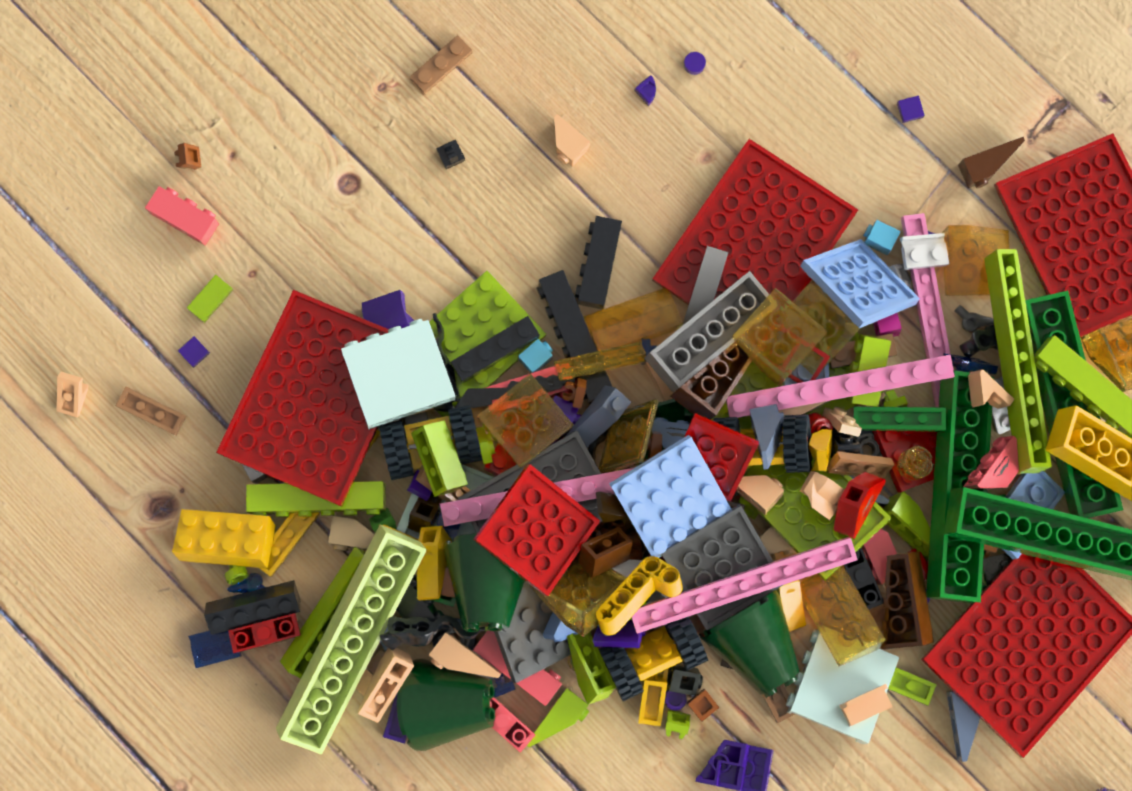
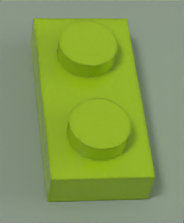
(486, 445)
(912, 686)

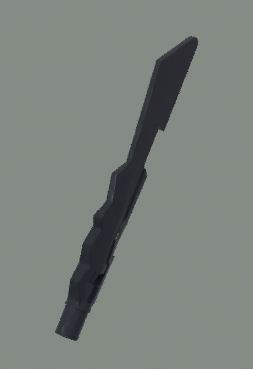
(482, 396)

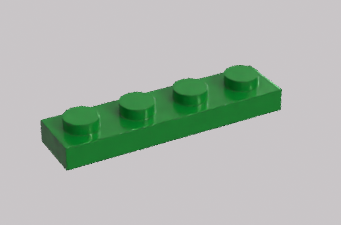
(901, 418)

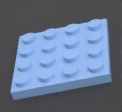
(859, 283)
(670, 496)

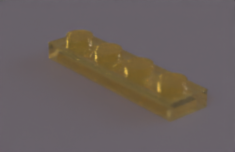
(600, 361)

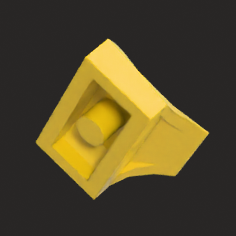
(821, 448)

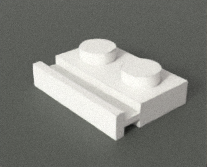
(924, 251)

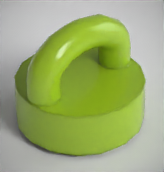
(236, 574)

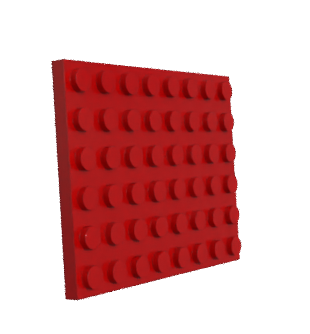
(766, 222)
(1078, 228)
(301, 405)
(1030, 647)

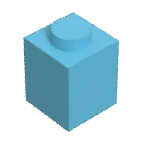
(881, 237)
(536, 356)

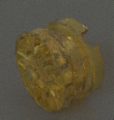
(915, 463)

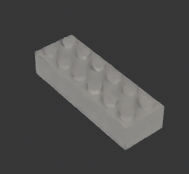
(706, 333)

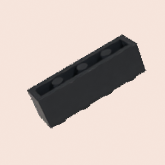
(599, 262)
(495, 349)
(252, 607)
(412, 607)

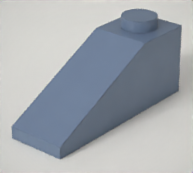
(600, 414)
(767, 430)
(964, 725)

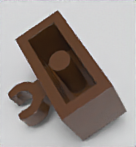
(604, 551)

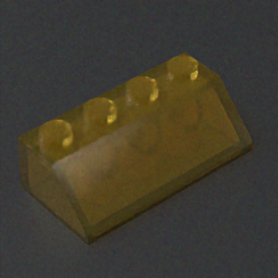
(634, 320)
(841, 616)

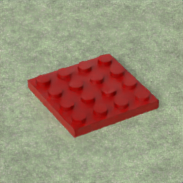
(537, 530)

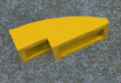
(653, 699)

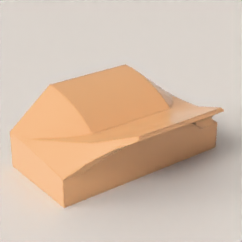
(822, 494)

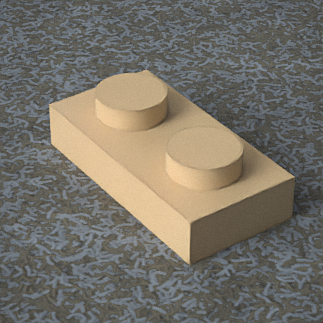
(841, 421)

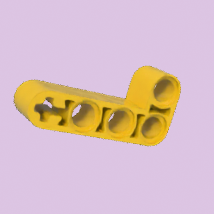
(665, 579)

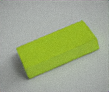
(210, 298)

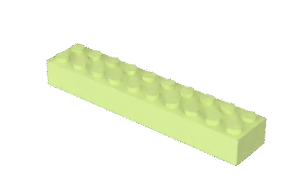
(350, 639)

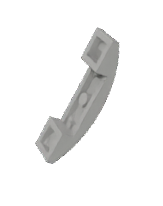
(707, 281)

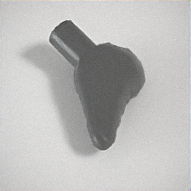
(972, 320)

